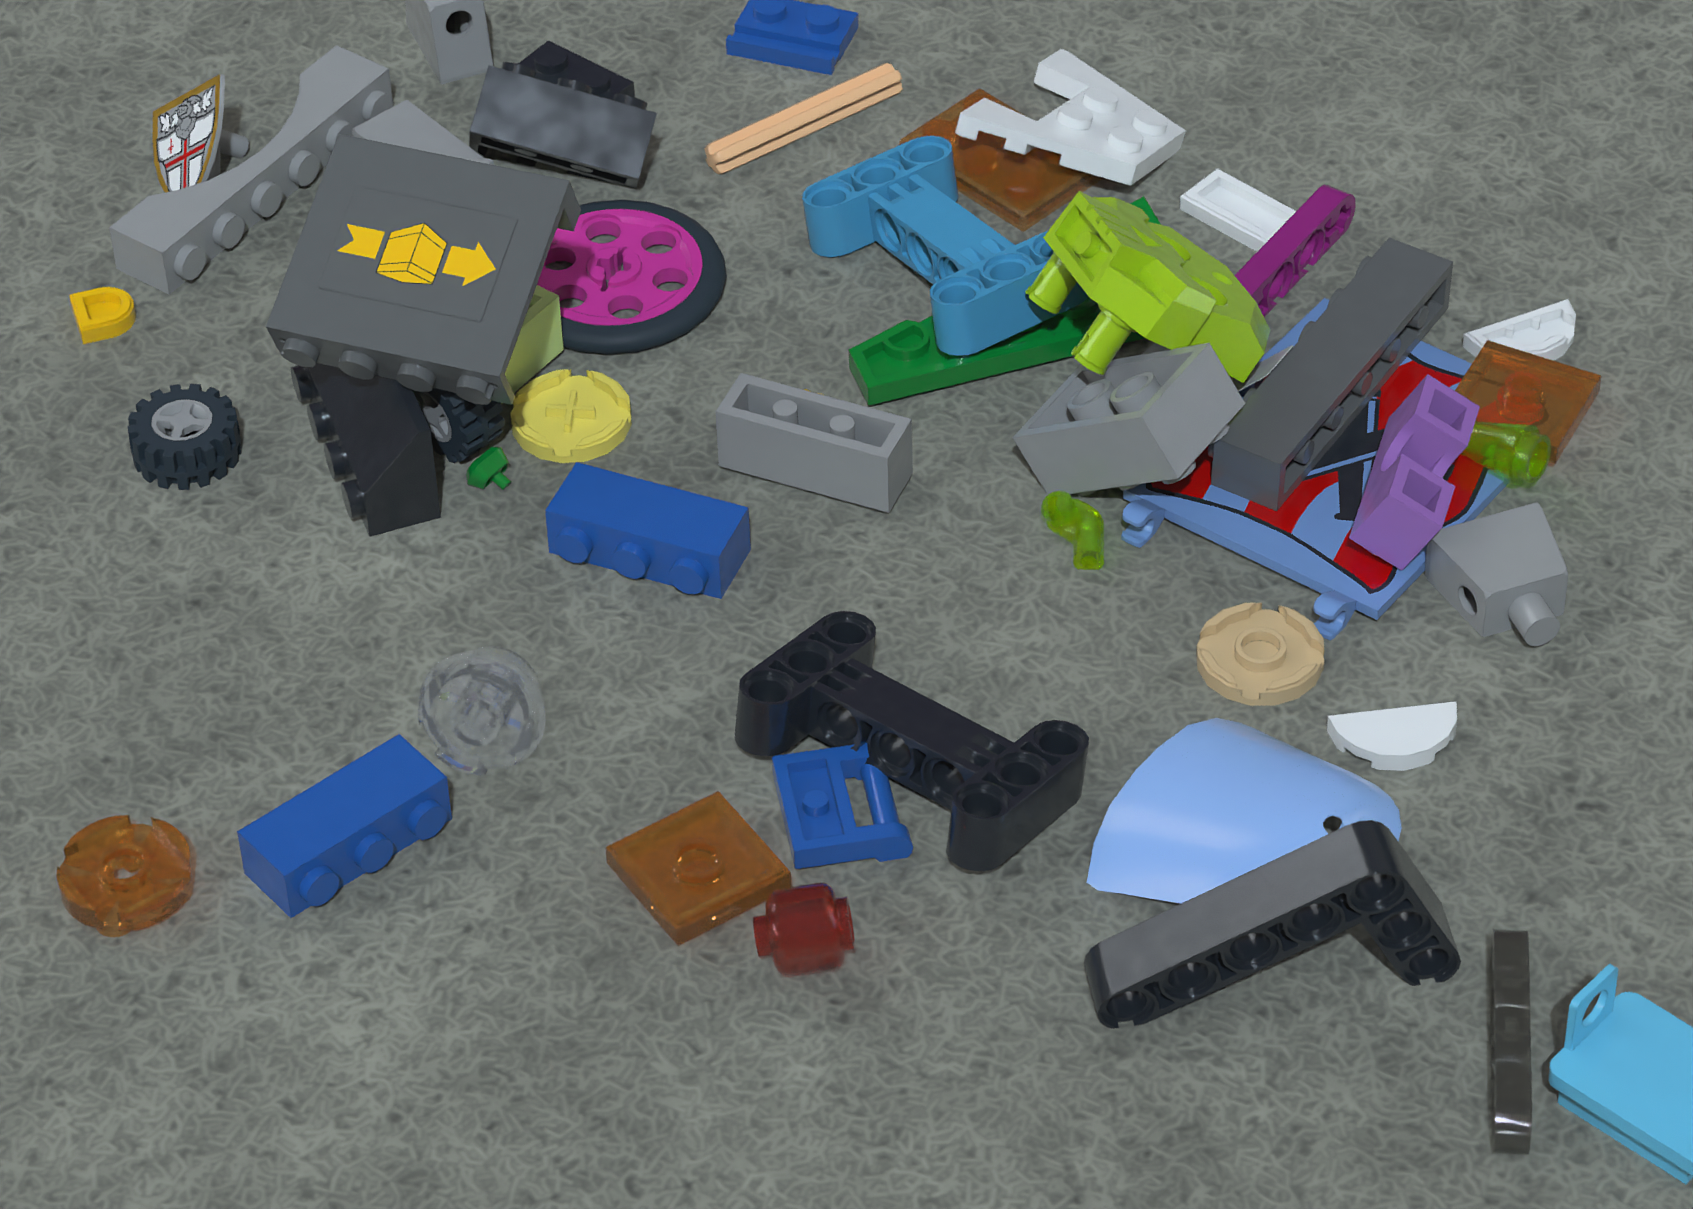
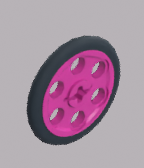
(663, 314)

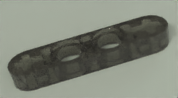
(1510, 1042)

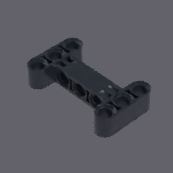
(994, 787)

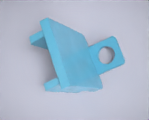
(1629, 1073)

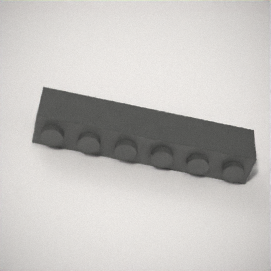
(1331, 373)

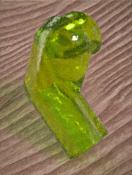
(1077, 524)

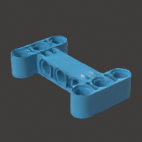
(912, 210)

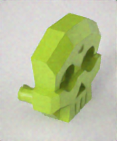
(1146, 284)

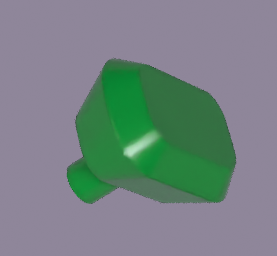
(489, 469)

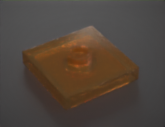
(1530, 391)
(697, 867)

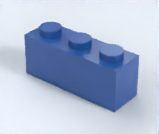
(648, 530)
(345, 826)

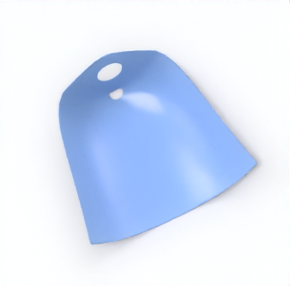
(1220, 806)

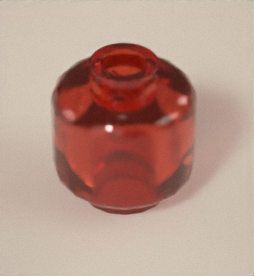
(805, 929)

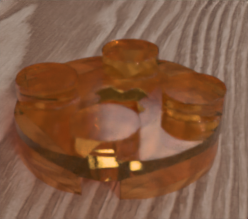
(129, 903)

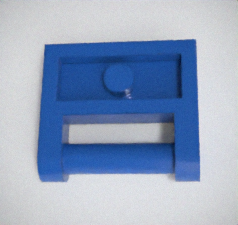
(820, 811)

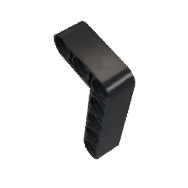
(1271, 915)

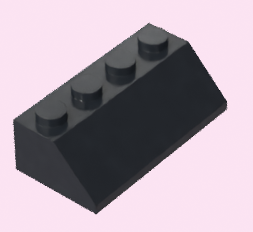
(374, 443)

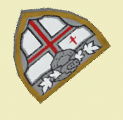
(191, 137)

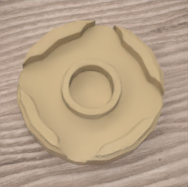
(1260, 671)

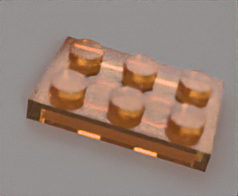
(1005, 182)

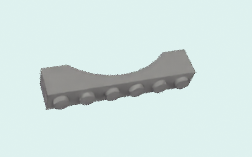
(182, 230)

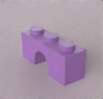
(1406, 486)

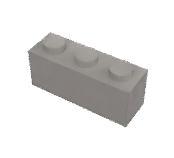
(814, 442)

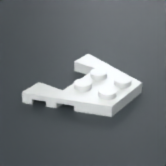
(1096, 131)

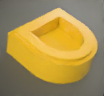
(102, 313)

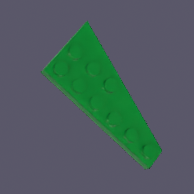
(909, 362)

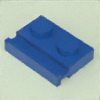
(793, 34)

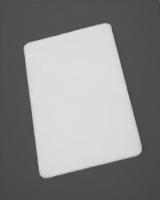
(1261, 369)

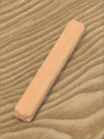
(803, 118)

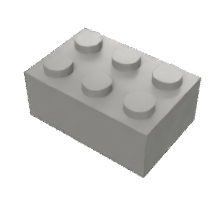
(1132, 423)

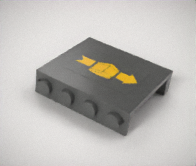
(418, 268)

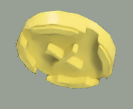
(570, 416)

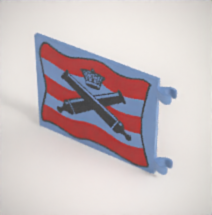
(1312, 528)

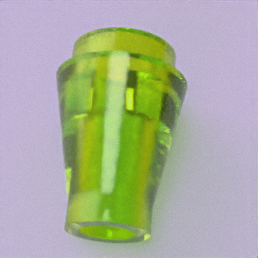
(1510, 450)

